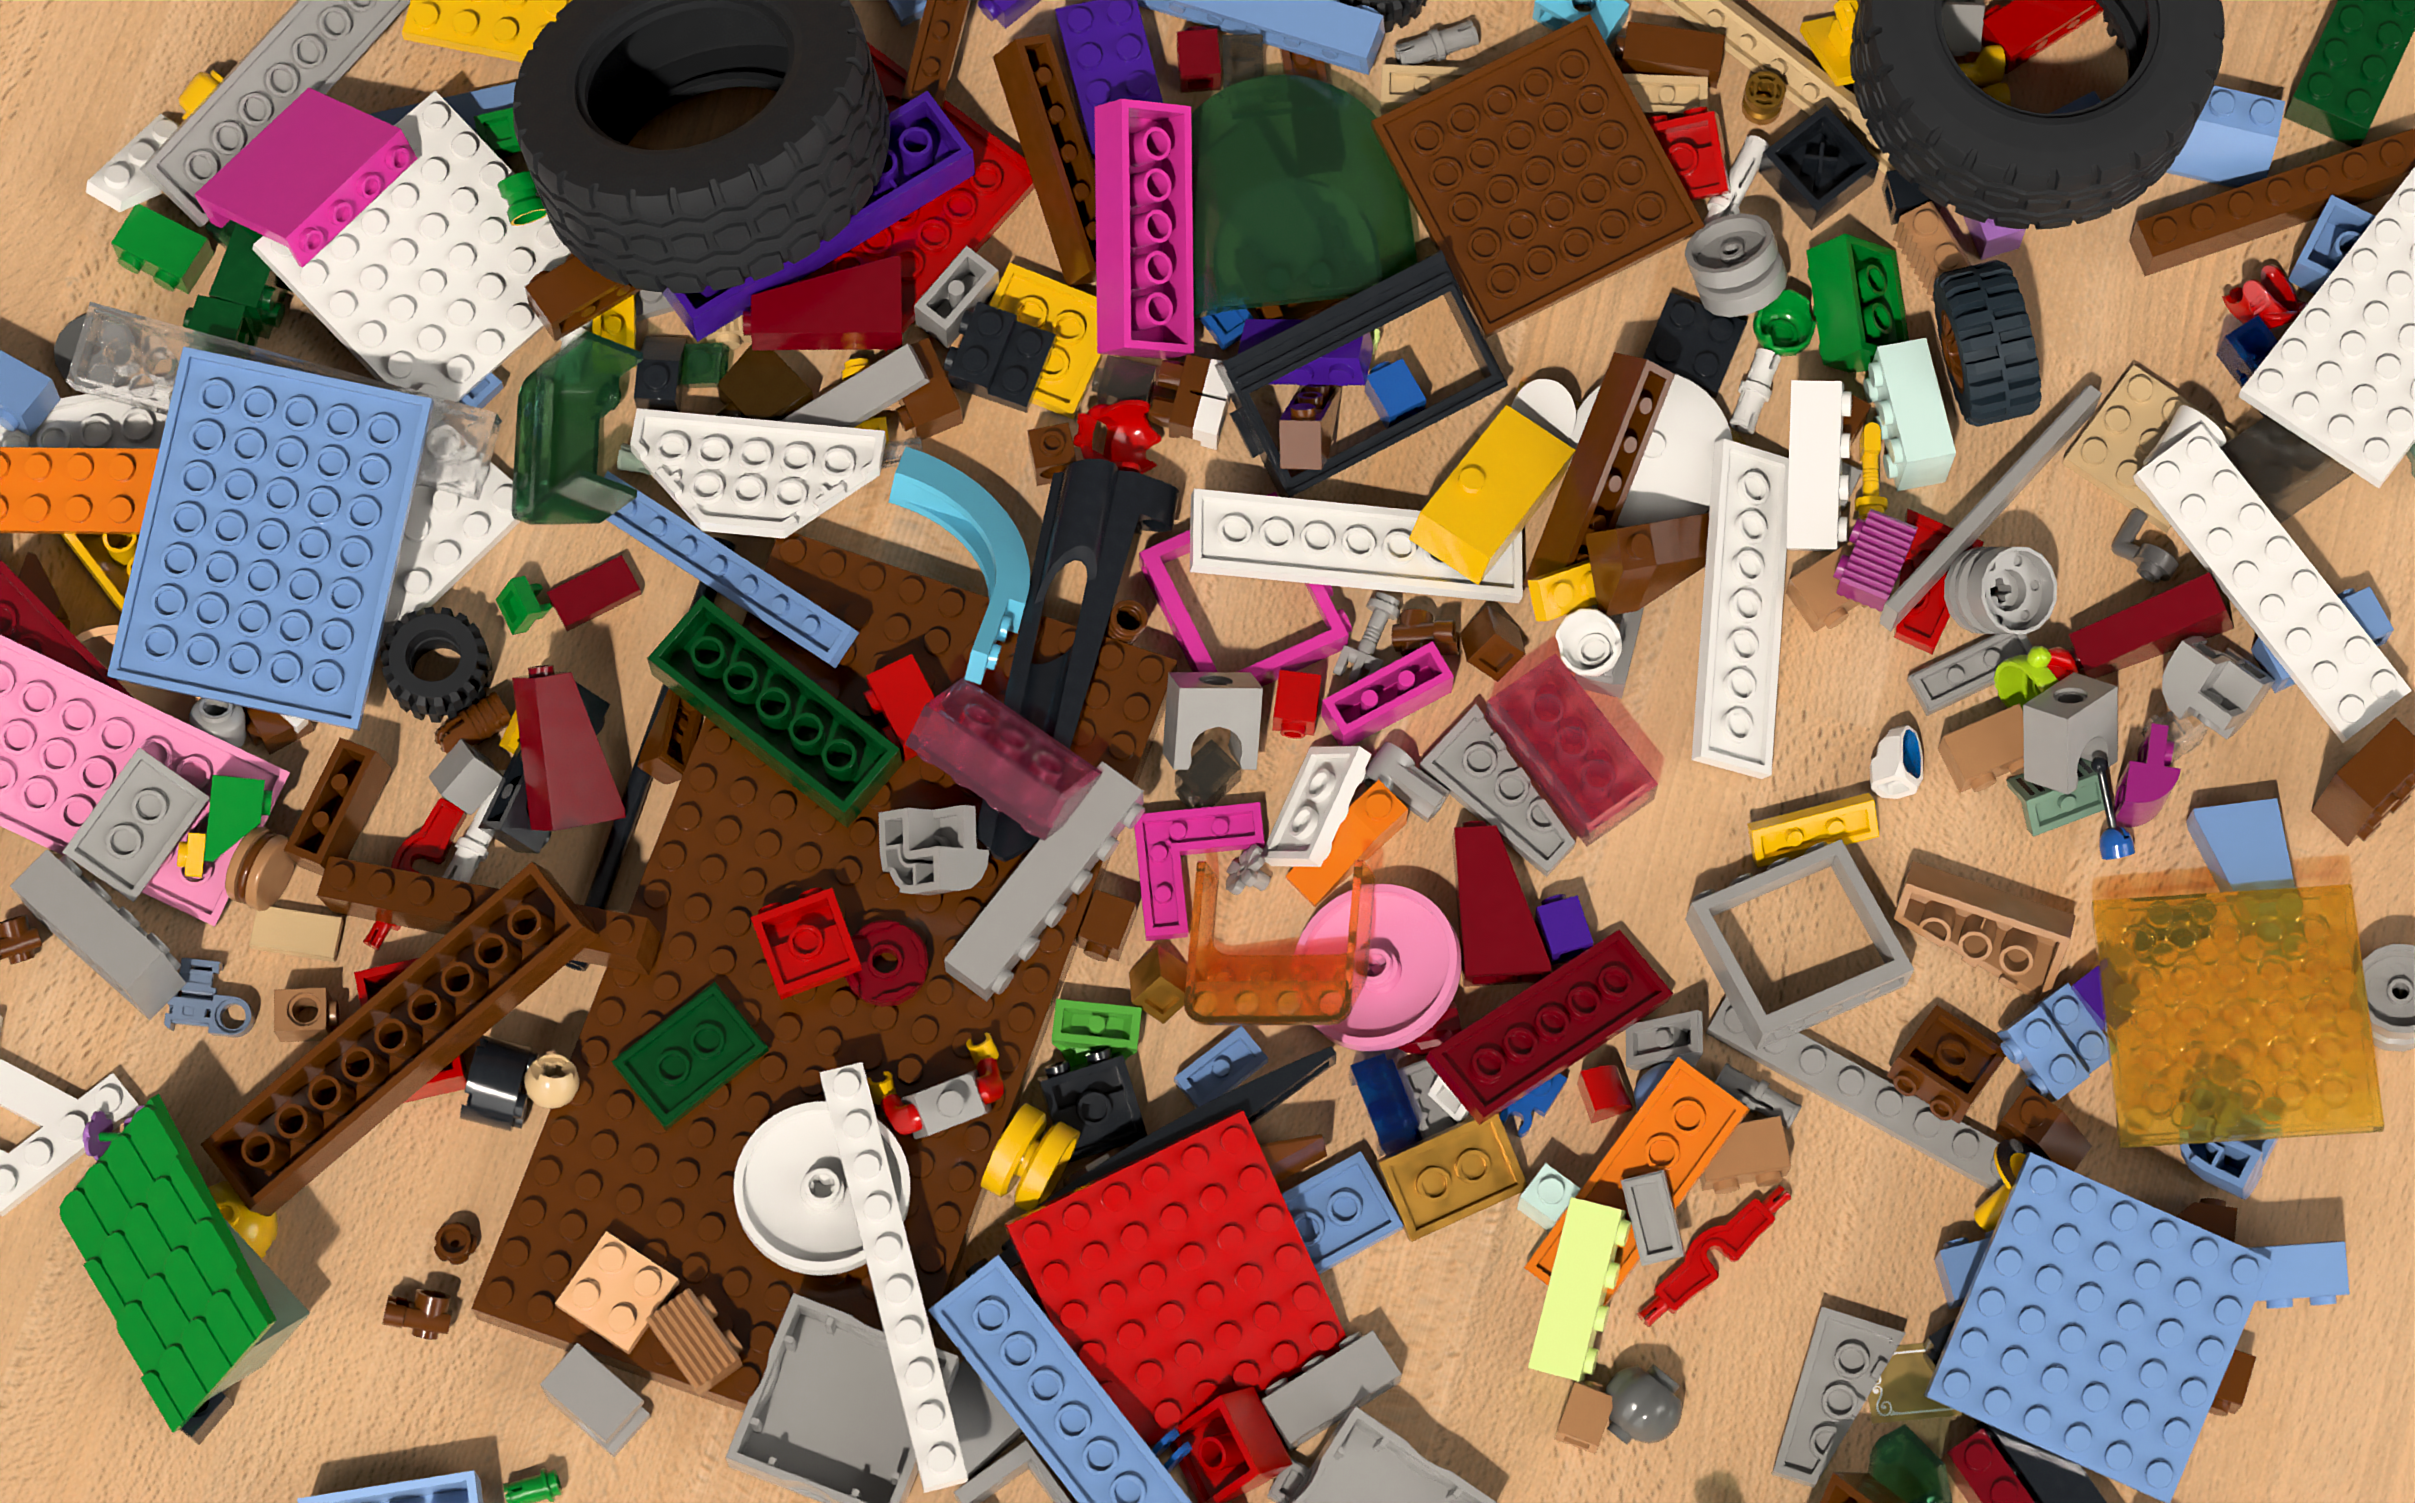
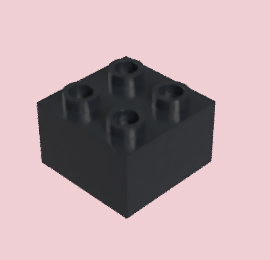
(1818, 167)

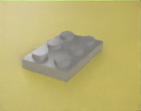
(136, 824)

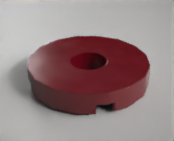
(904, 980)

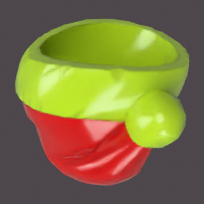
(2029, 675)

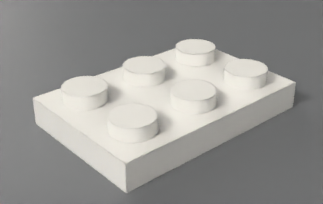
(1316, 806)

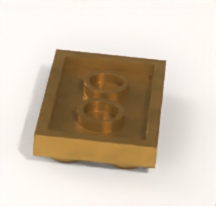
(1451, 1175)

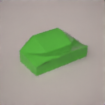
(1090, 1026)

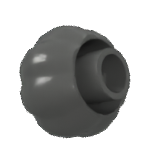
(1643, 1405)

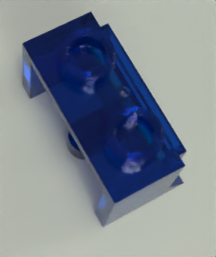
(1386, 1103)

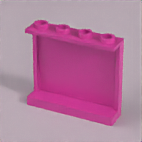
(307, 174)

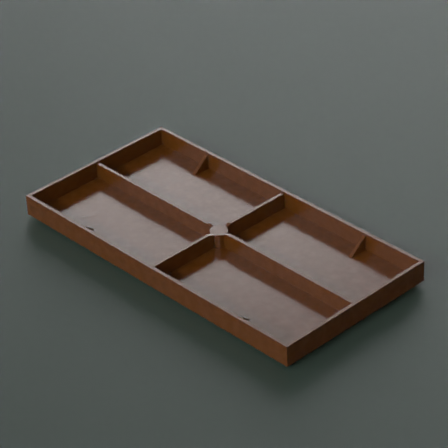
(754, 840)

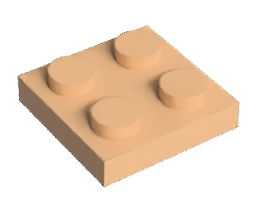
(617, 1292)

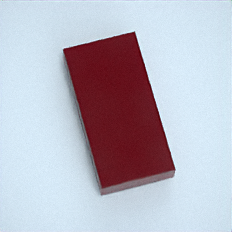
(594, 593)

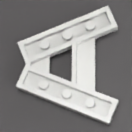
(61, 1130)

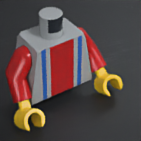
(945, 1102)

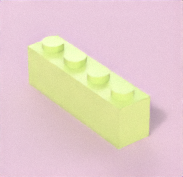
(1578, 1290)

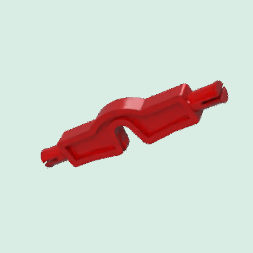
(429, 844)
(1729, 1239)

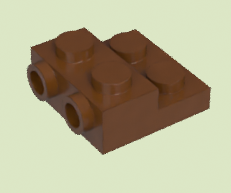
(1946, 1065)

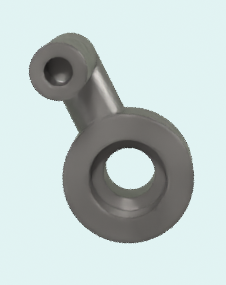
(2152, 561)

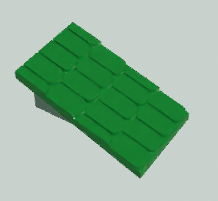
(173, 1270)

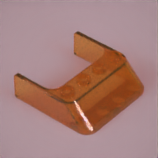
(1275, 987)

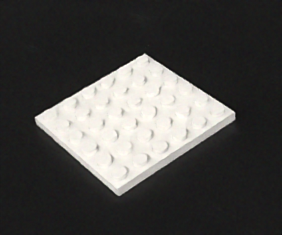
(431, 268)

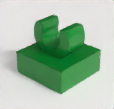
(498, 131)
(520, 604)

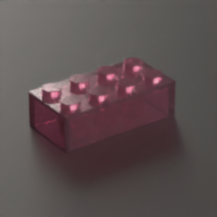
(1571, 750)

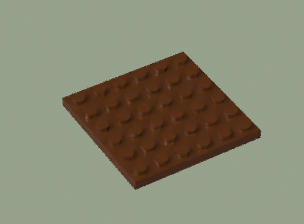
(1537, 175)

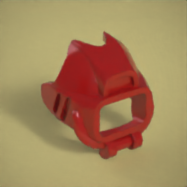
(2270, 299)
(1127, 434)

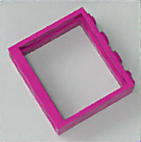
(1266, 671)

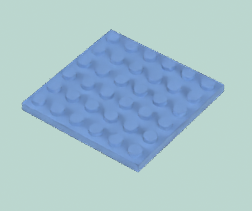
(2098, 1327)

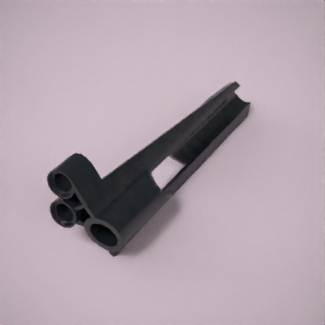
(1089, 520)

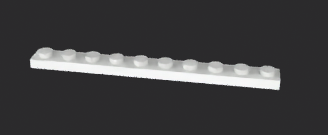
(893, 1278)

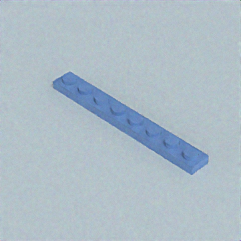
(734, 577)

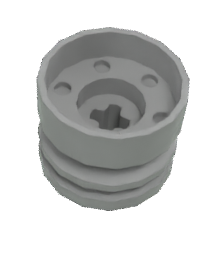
(2000, 590)

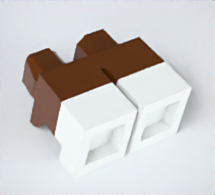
(1198, 404)

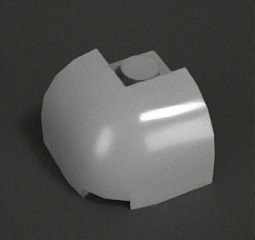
(2213, 686)
(931, 849)

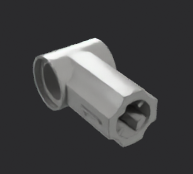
(1405, 781)

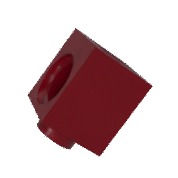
(1198, 59)

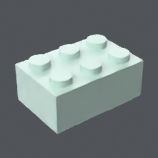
(1910, 414)

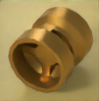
(1763, 107)

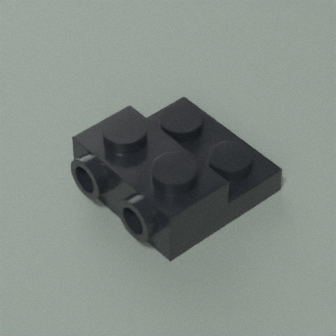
(999, 357)
(1095, 1101)

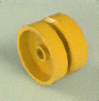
(1026, 1157)

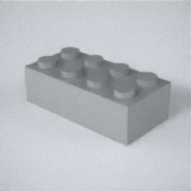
(100, 932)

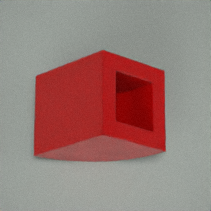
(1603, 1092)

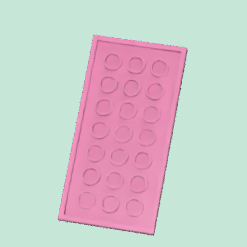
(70, 741)

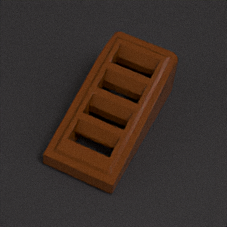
(657, 757)

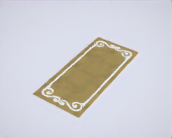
(1902, 1389)

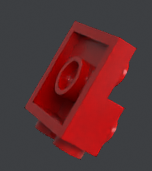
(1695, 151)
(805, 942)

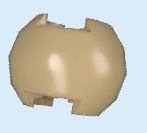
(551, 1081)

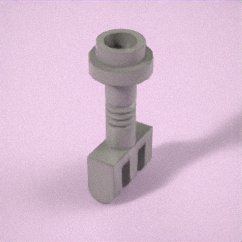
(1383, 608)

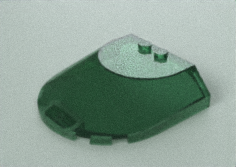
(1291, 197)

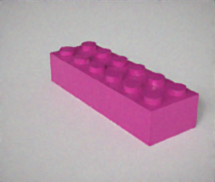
(1144, 229)

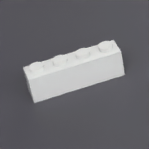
(1816, 465)

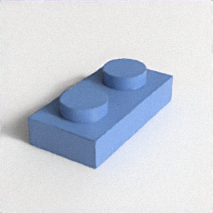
(1221, 1068)

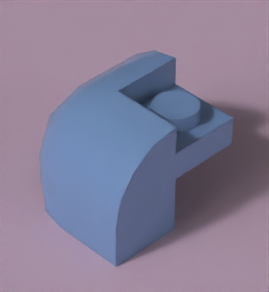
(2230, 1164)

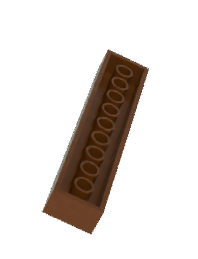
(399, 1040)

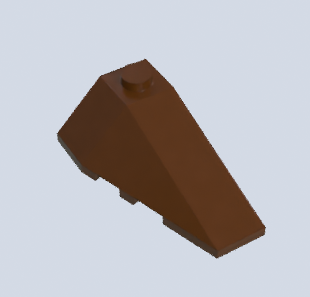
(1645, 561)

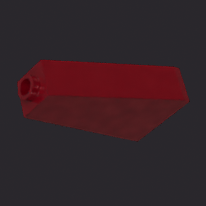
(831, 312)
(2150, 628)
(561, 755)
(1493, 916)

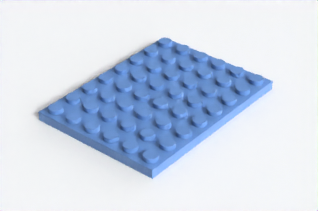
(270, 538)

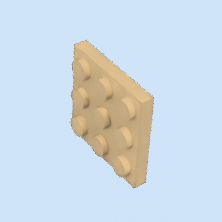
(2124, 436)

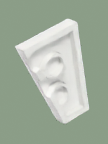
(121, 180)

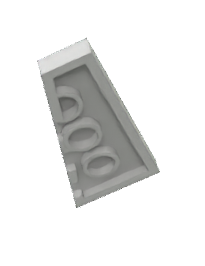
(1492, 786)
(1834, 1384)

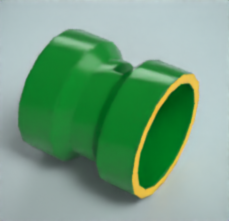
(522, 199)

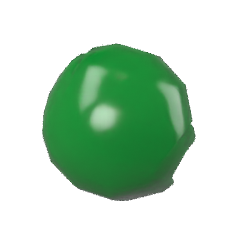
(1785, 324)

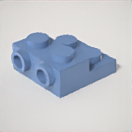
(2055, 1044)

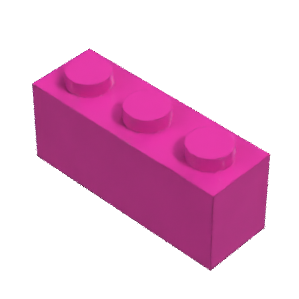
(1387, 695)

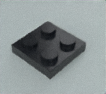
(1695, 342)

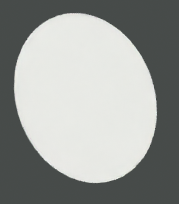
(1548, 406)

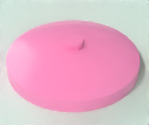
(1410, 967)

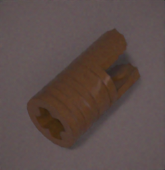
(474, 723)

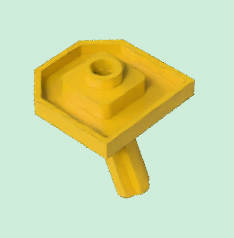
(1832, 39)

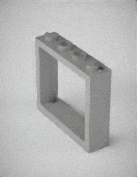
(1821, 1006)

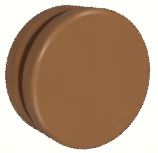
(259, 869)

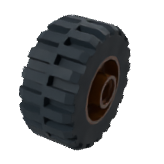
(1987, 343)

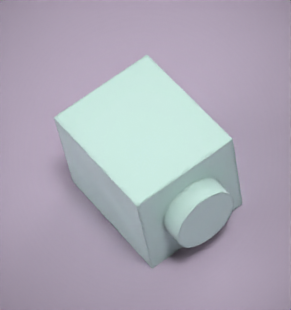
(1547, 1197)

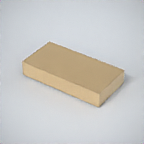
(297, 933)

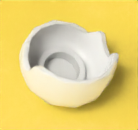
(1589, 642)

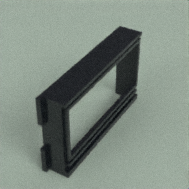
(1334, 329)

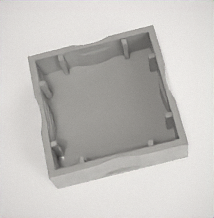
(830, 1412)
(1378, 1466)

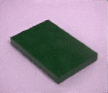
(690, 1056)

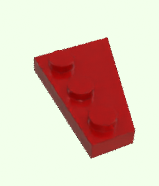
(1928, 618)

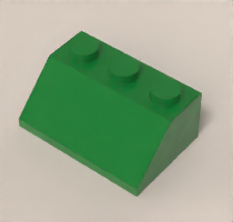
(1855, 301)

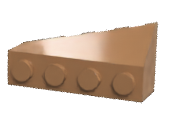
(1987, 927)

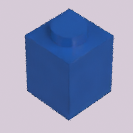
(1394, 392)

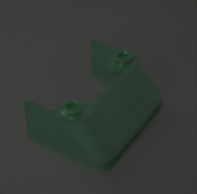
(560, 435)

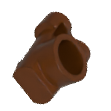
(1418, 629)
(18, 939)
(426, 1315)

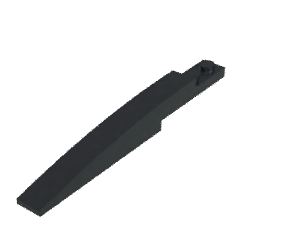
(1254, 1098)

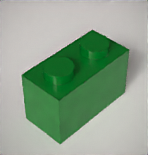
(162, 249)

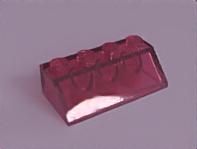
(1002, 758)

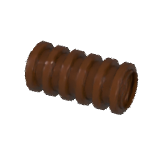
(1129, 615)

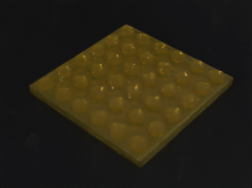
(2236, 1016)

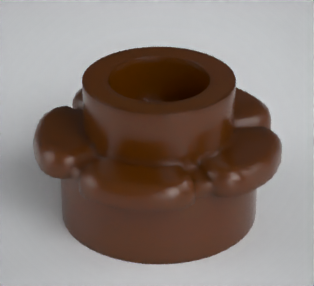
(452, 1232)

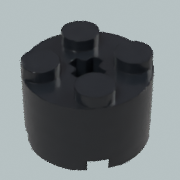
(498, 1084)

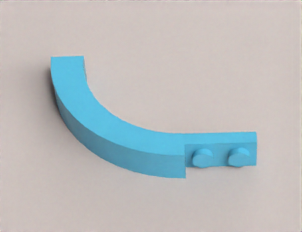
(986, 532)

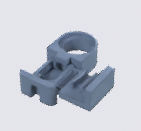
(197, 999)

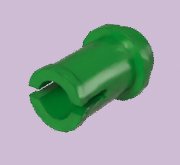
(534, 1488)

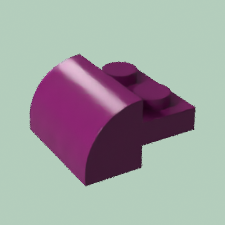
(2147, 780)

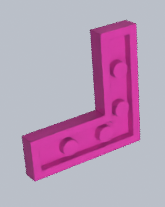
(1170, 834)

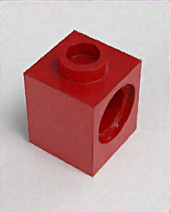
(1296, 704)

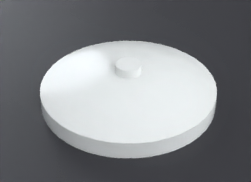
(1678, 458)
(797, 1196)

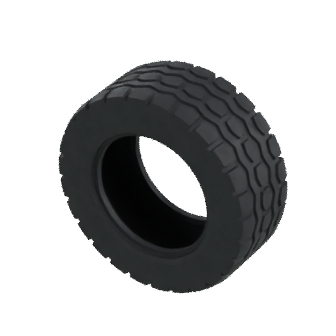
(2023, 162)
(714, 206)

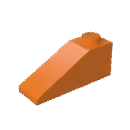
(1368, 826)

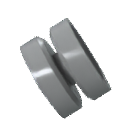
(1736, 265)
(2391, 996)

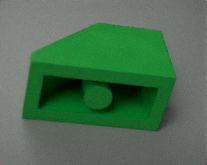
(234, 812)

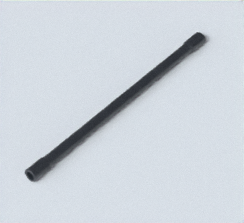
(632, 802)

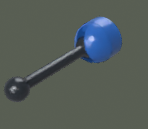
(2115, 840)

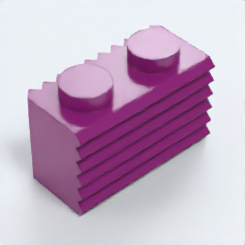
(1875, 560)

